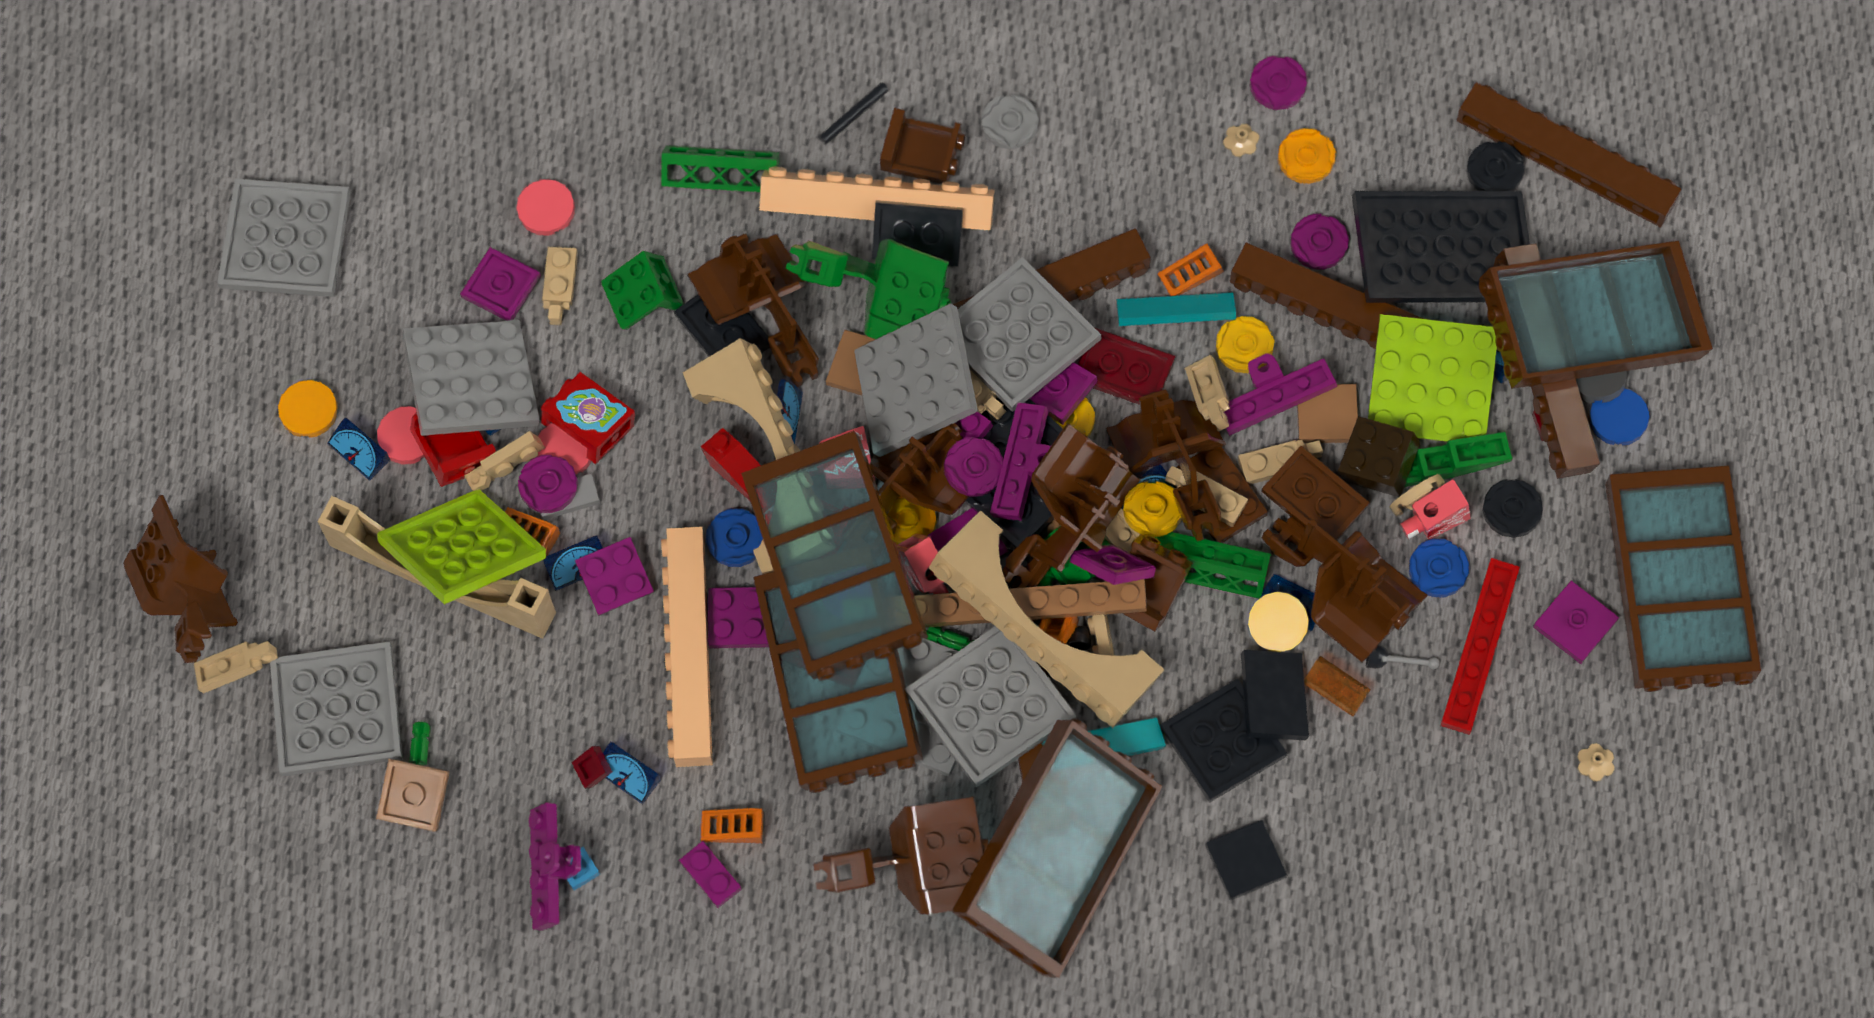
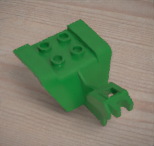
(901, 285)

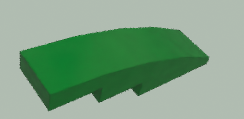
(1460, 457)

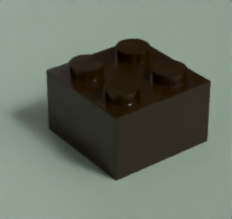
(1379, 456)

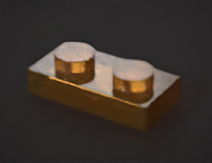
(1336, 686)

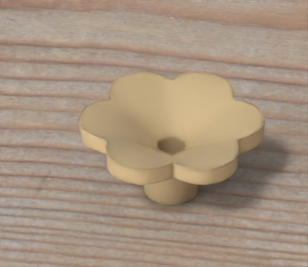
(1241, 140)
(1590, 766)

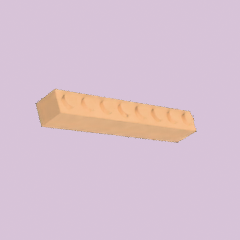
(856, 197)
(688, 647)

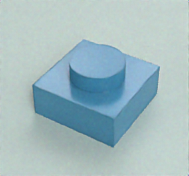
(587, 872)

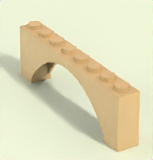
(739, 379)
(510, 601)
(1102, 682)

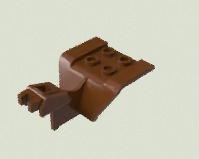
(752, 277)
(1169, 433)
(919, 473)
(1083, 493)
(178, 580)
(1356, 590)
(932, 855)

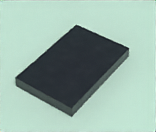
(921, 227)
(714, 336)
(1274, 695)

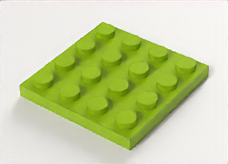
(1433, 377)
(461, 546)

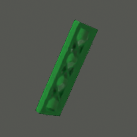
(715, 158)
(1220, 558)

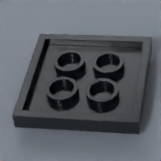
(1215, 742)

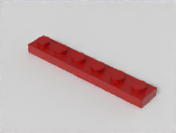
(1480, 646)

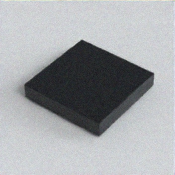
(1246, 860)

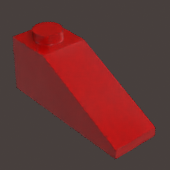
(729, 459)

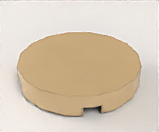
(1416, 493)

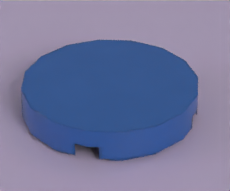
(1621, 419)
(742, 537)
(1440, 577)

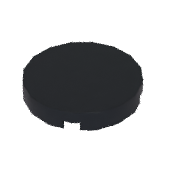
(1495, 167)
(1504, 510)

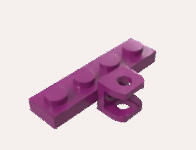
(1276, 392)
(1020, 460)
(548, 865)

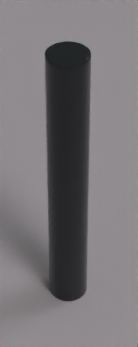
(853, 113)

